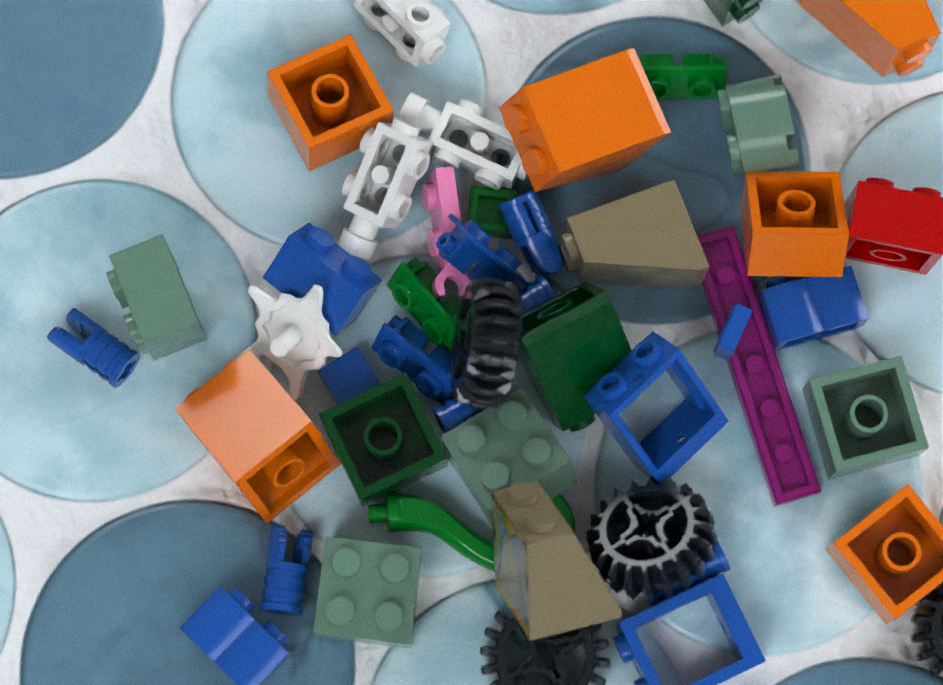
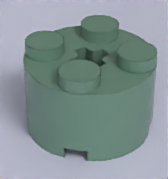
(761, 125)

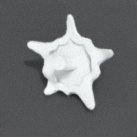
(293, 334)

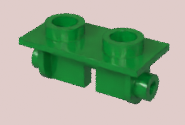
(696, 78)
(413, 291)

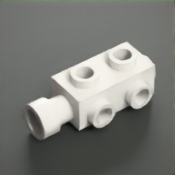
(408, 22)
(482, 135)
(381, 171)

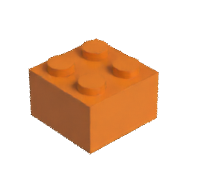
(328, 101)
(794, 224)
(893, 554)

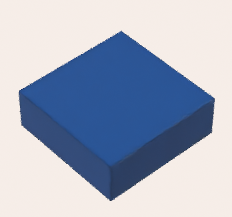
(732, 332)
(348, 376)

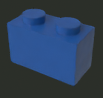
(315, 259)

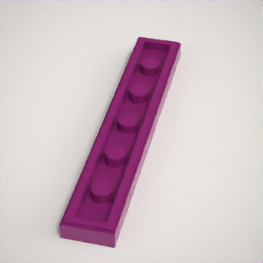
(757, 373)

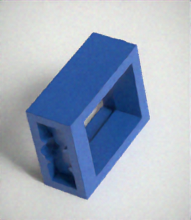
(695, 418)
(728, 615)

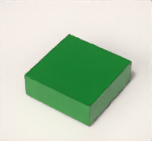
(485, 212)

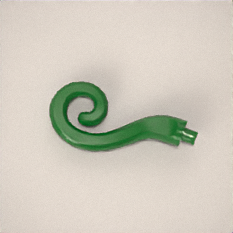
(422, 514)

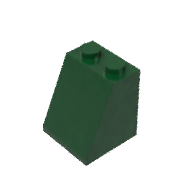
(569, 349)

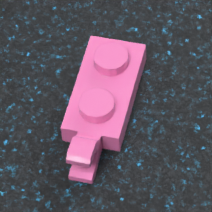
(441, 199)

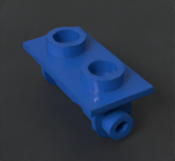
(470, 245)
(402, 346)

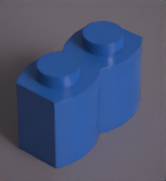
(811, 308)
(236, 639)

